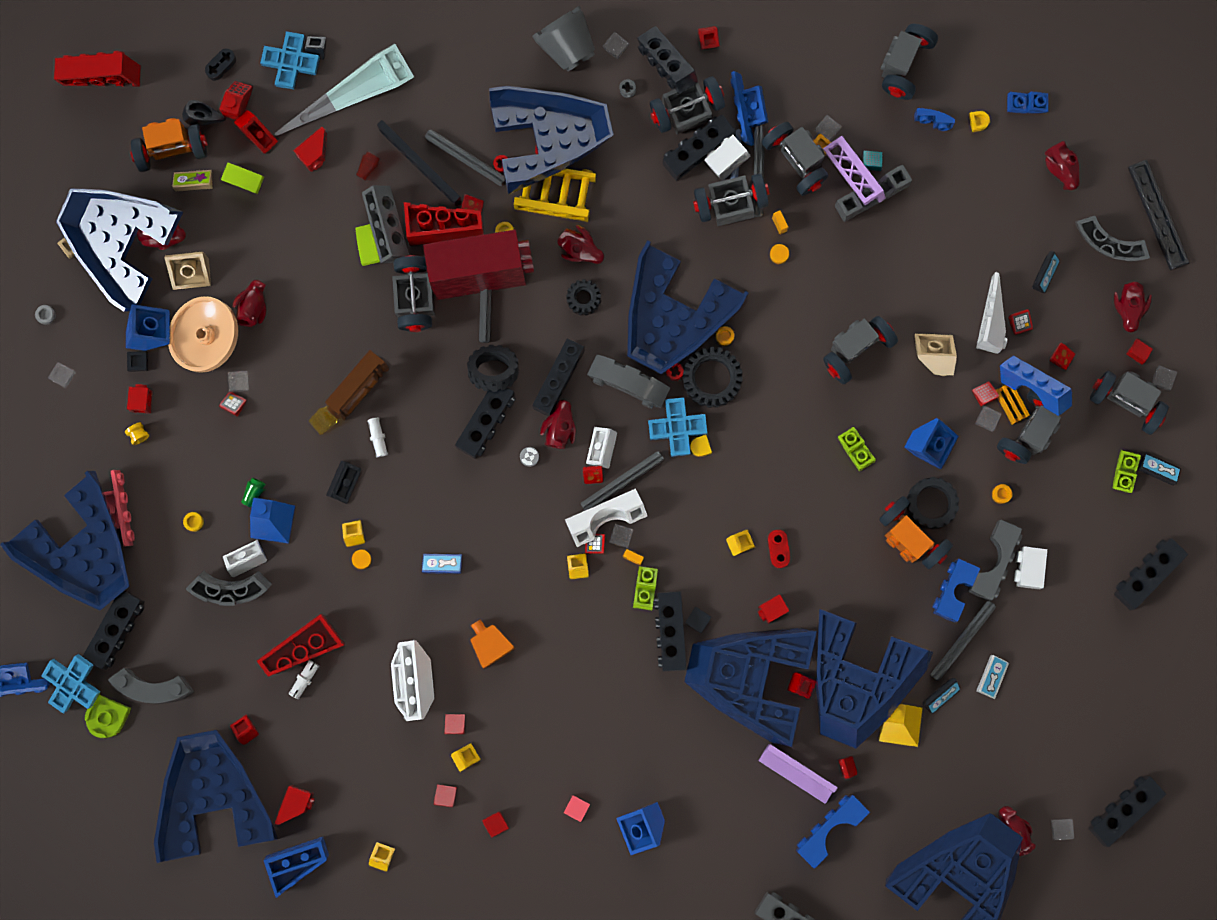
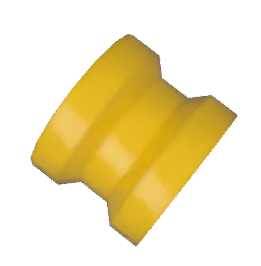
(137, 433)

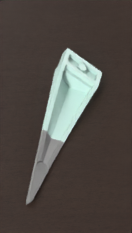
(376, 76)

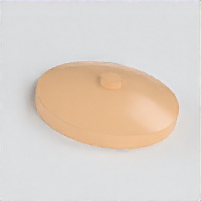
(203, 334)

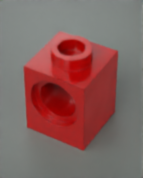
(139, 399)
(773, 609)

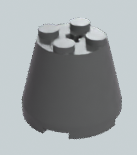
(567, 39)

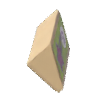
(192, 180)

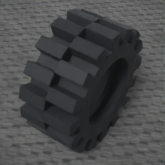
(583, 286)

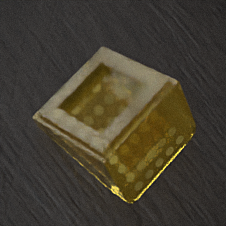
(322, 420)

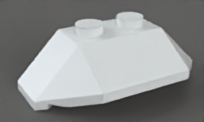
(412, 680)

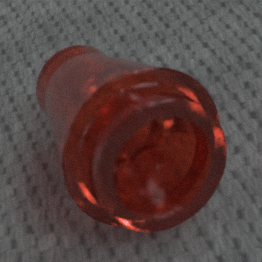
(367, 165)

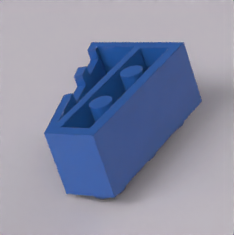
(294, 863)

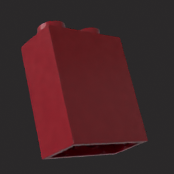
(477, 264)

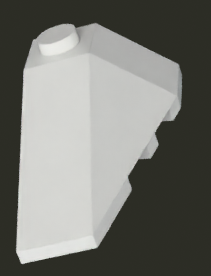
(993, 328)

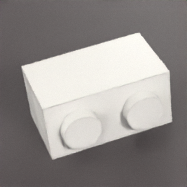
(727, 157)
(1031, 567)

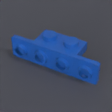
(750, 107)
(17, 680)

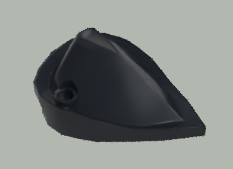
(200, 113)

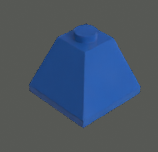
(147, 328)
(932, 442)
(271, 520)
(642, 828)

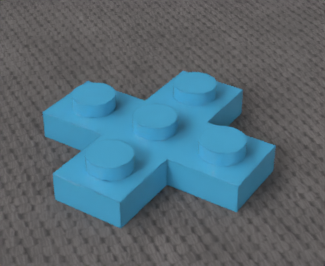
(290, 60)
(677, 427)
(70, 683)

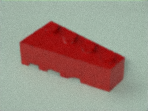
(97, 70)
(440, 224)
(308, 642)

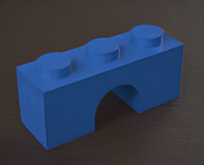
(947, 605)

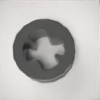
(632, 85)

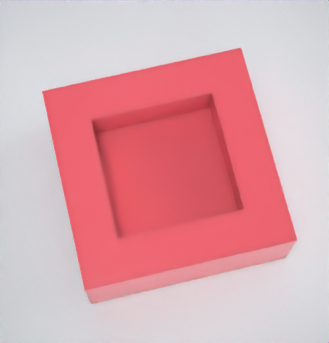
(576, 808)

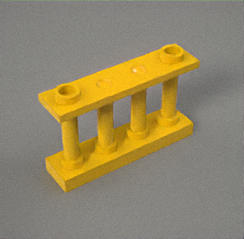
(560, 209)

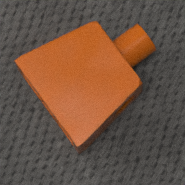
(489, 644)

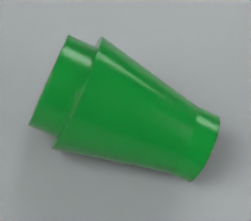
(253, 490)

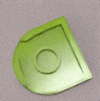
(106, 717)

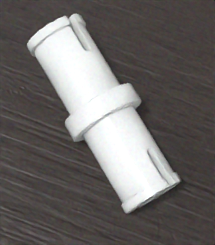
(377, 437)
(303, 679)

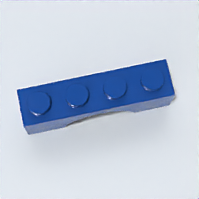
(1053, 394)
(813, 848)

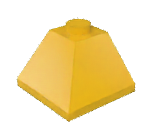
(902, 726)

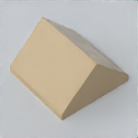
(188, 270)

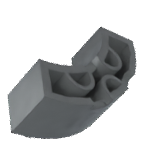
(1108, 245)
(628, 380)
(227, 592)
(140, 690)

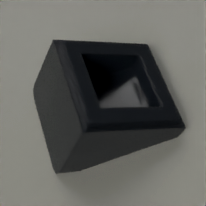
(316, 46)

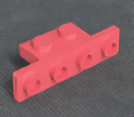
(117, 504)

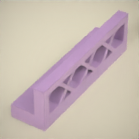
(857, 167)
(797, 773)

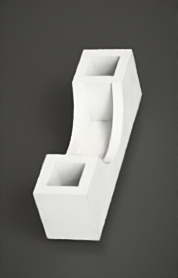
(624, 507)

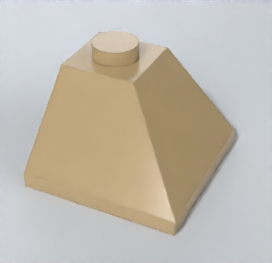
(936, 353)

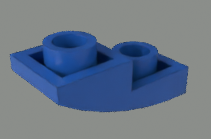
(1027, 103)
(940, 120)

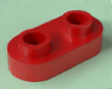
(778, 549)

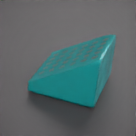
(872, 160)

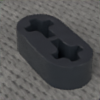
(220, 65)

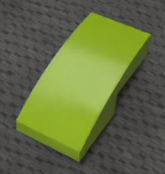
(242, 178)
(366, 245)
(856, 449)
(1126, 471)
(645, 588)

